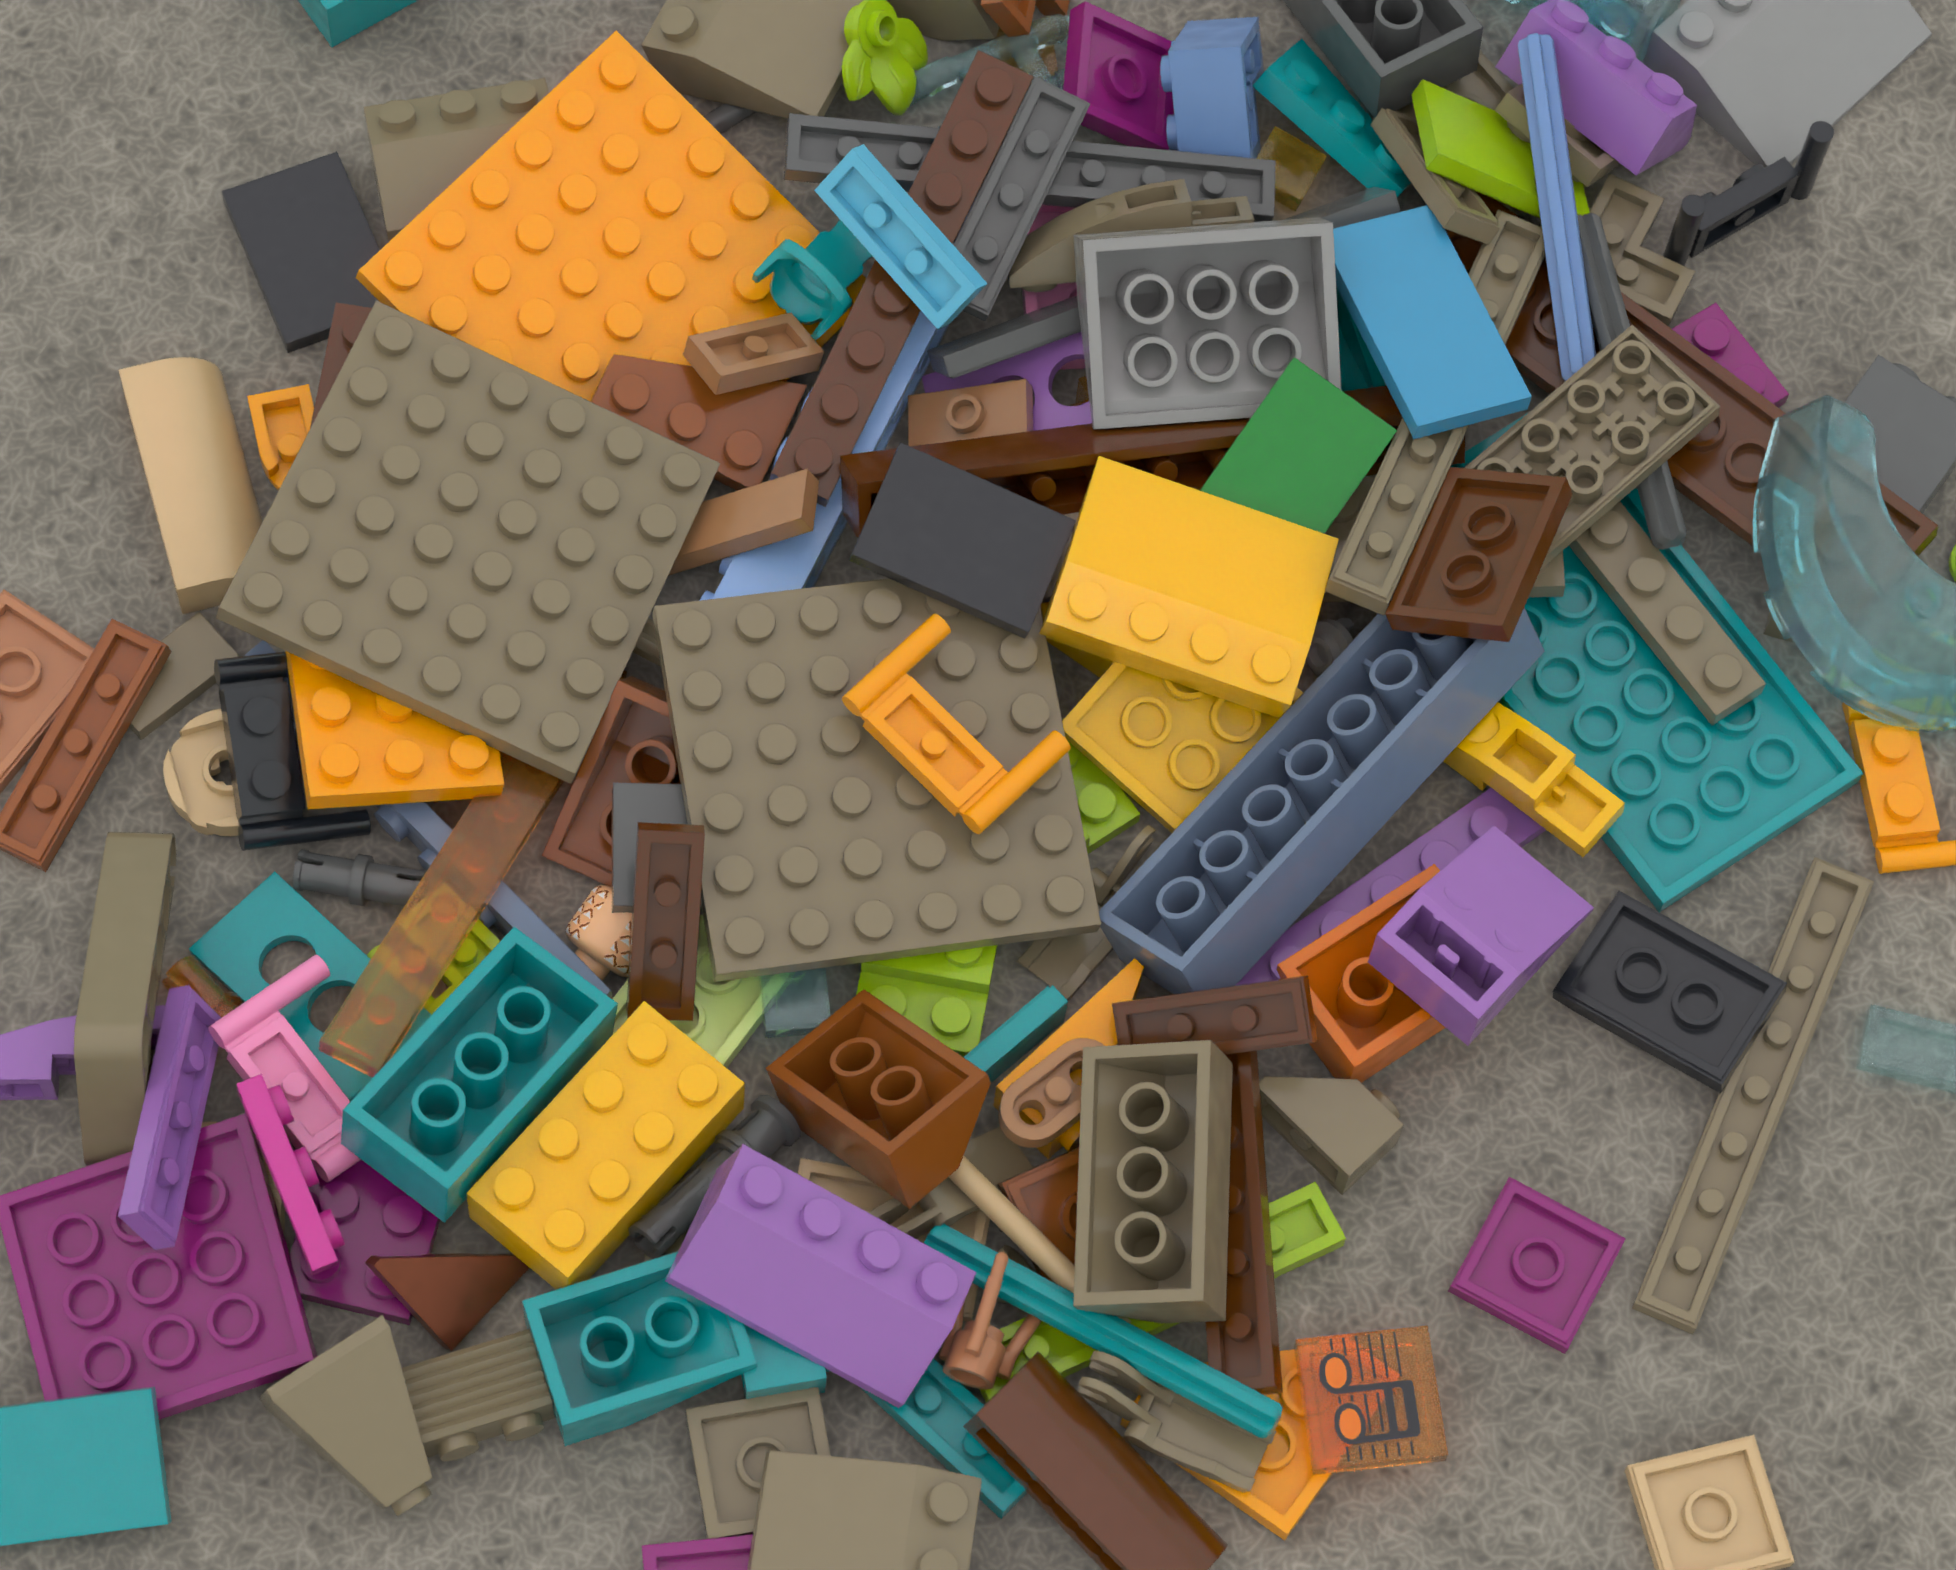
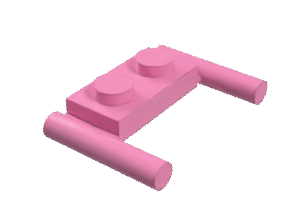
(266, 1044)

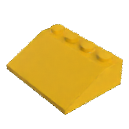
(1190, 588)

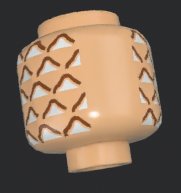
(601, 935)

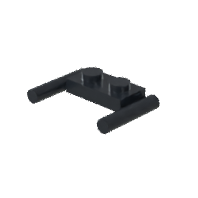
(1755, 193)
(266, 758)

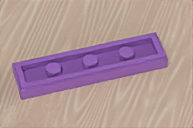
(170, 1119)

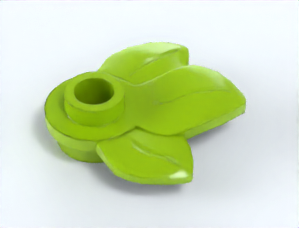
(882, 55)

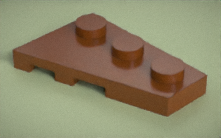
(732, 428)

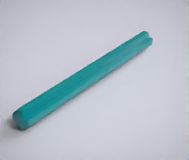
(1115, 1337)

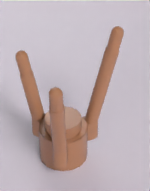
(977, 1352)

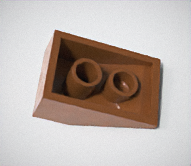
(628, 747)

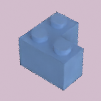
(1212, 87)

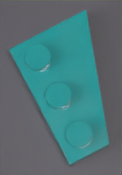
(1330, 116)

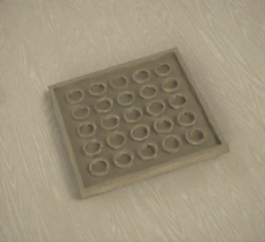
(469, 541)
(815, 829)

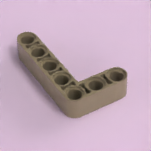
(121, 989)

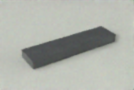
(1017, 186)

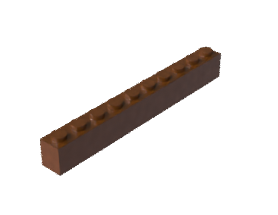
(1058, 462)

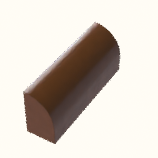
(1090, 1476)

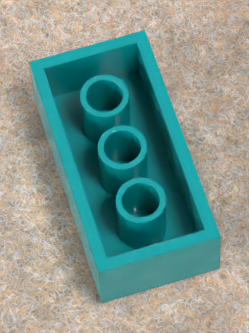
(477, 1073)

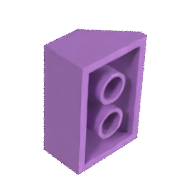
(1606, 90)

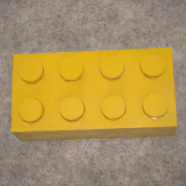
(606, 1149)

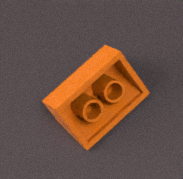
(1357, 1011)

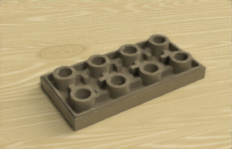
(1605, 430)

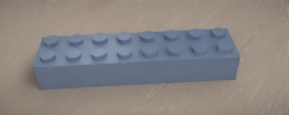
(1307, 801)

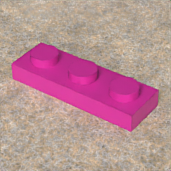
(291, 1173)

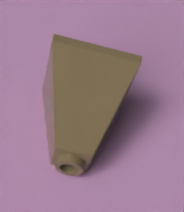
(358, 1416)

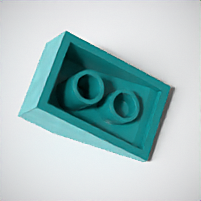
(630, 1348)

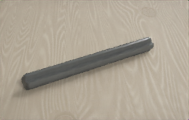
(1609, 321)

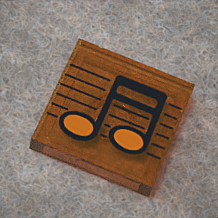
(1370, 1400)

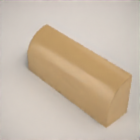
(193, 473)

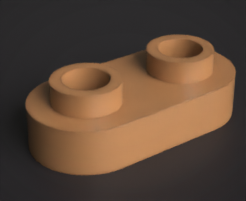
(1049, 1091)

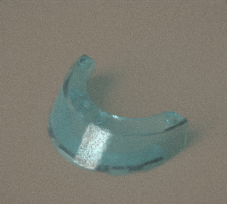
(1845, 578)

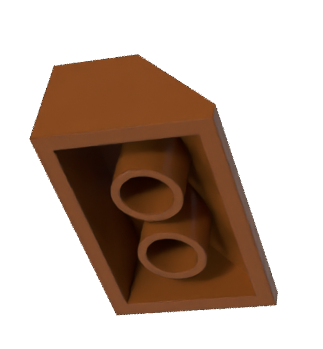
(882, 1096)

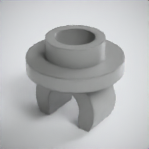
(1328, 643)

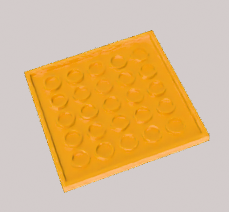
(595, 232)

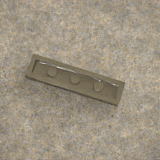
(1667, 615)

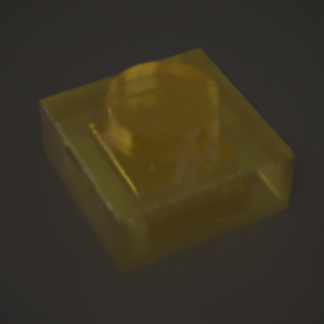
(1294, 166)

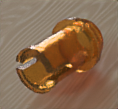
(189, 972)

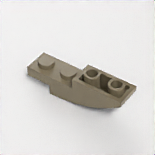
(1049, 253)

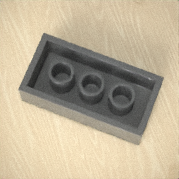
(1393, 44)

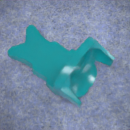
(815, 278)

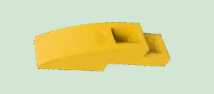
(1536, 778)

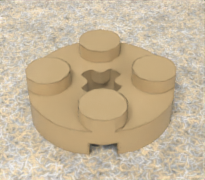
(188, 779)

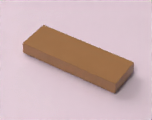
(750, 519)

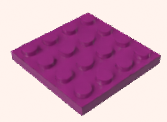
(180, 1318)

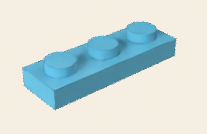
(900, 236)

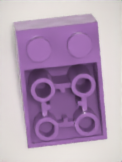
(1477, 933)

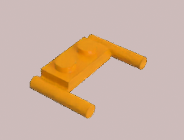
(935, 743)
(1897, 796)

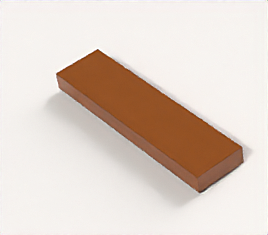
(80, 743)

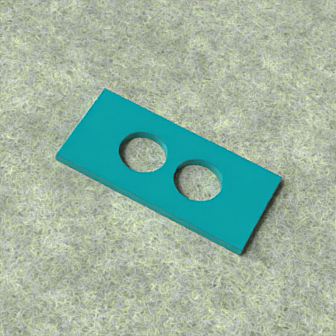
(275, 915)

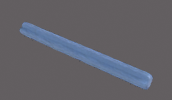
(1556, 203)

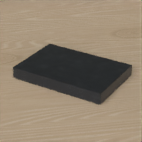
(304, 245)
(962, 540)
(1669, 991)

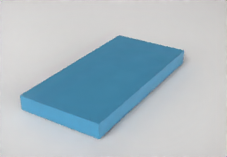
(1425, 323)

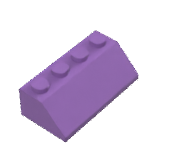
(820, 1275)

